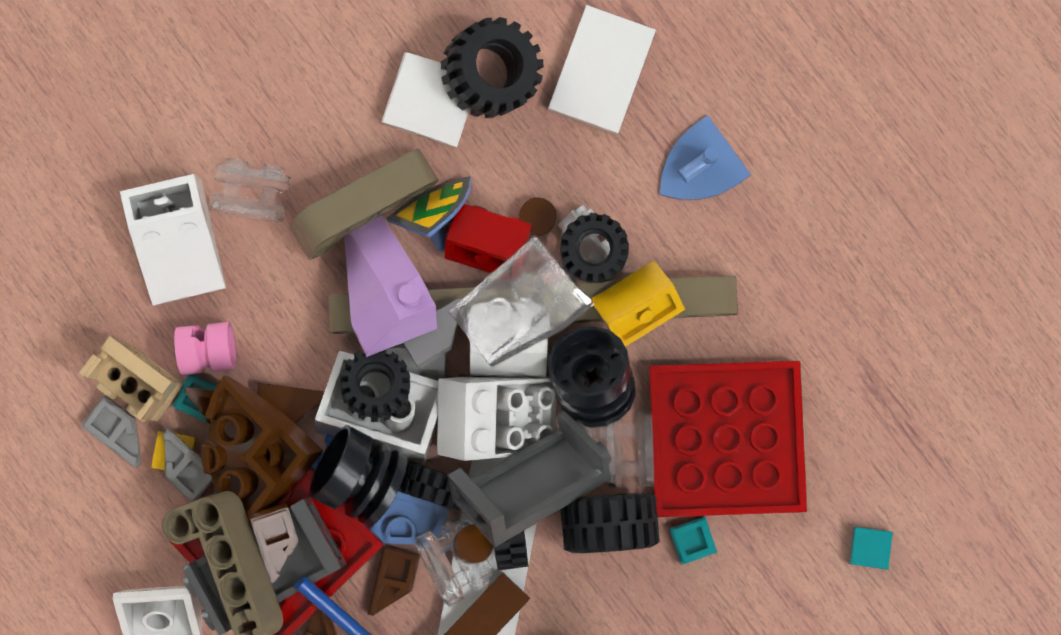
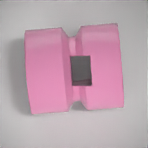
(205, 348)

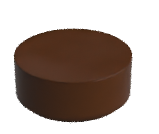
(540, 214)
(471, 545)

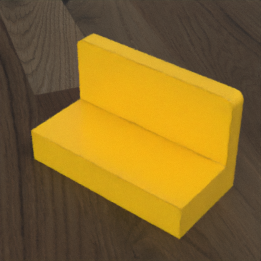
(638, 303)

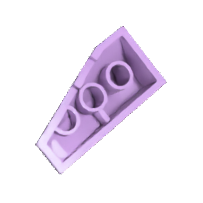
(385, 290)

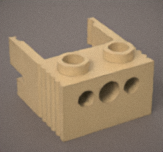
(132, 364)

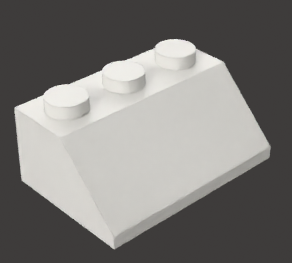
(406, 432)

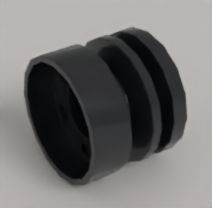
(592, 376)
(358, 476)

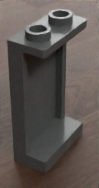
(532, 482)
(313, 557)

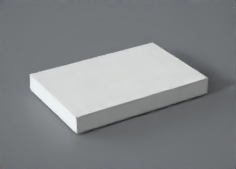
(601, 70)

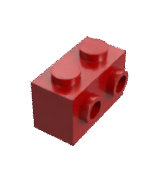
(484, 238)

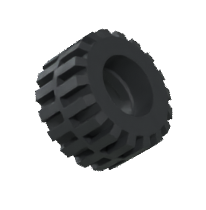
(517, 55)
(610, 523)

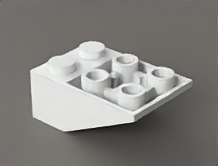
(173, 238)
(493, 415)

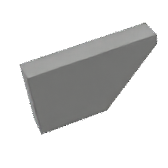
(434, 343)
(115, 429)
(184, 467)

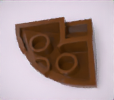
(253, 447)

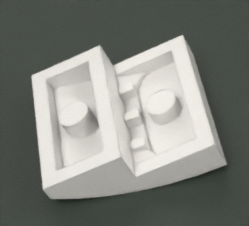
(422, 104)

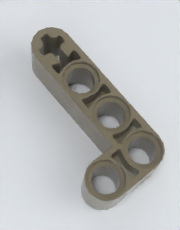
(360, 202)
(250, 607)

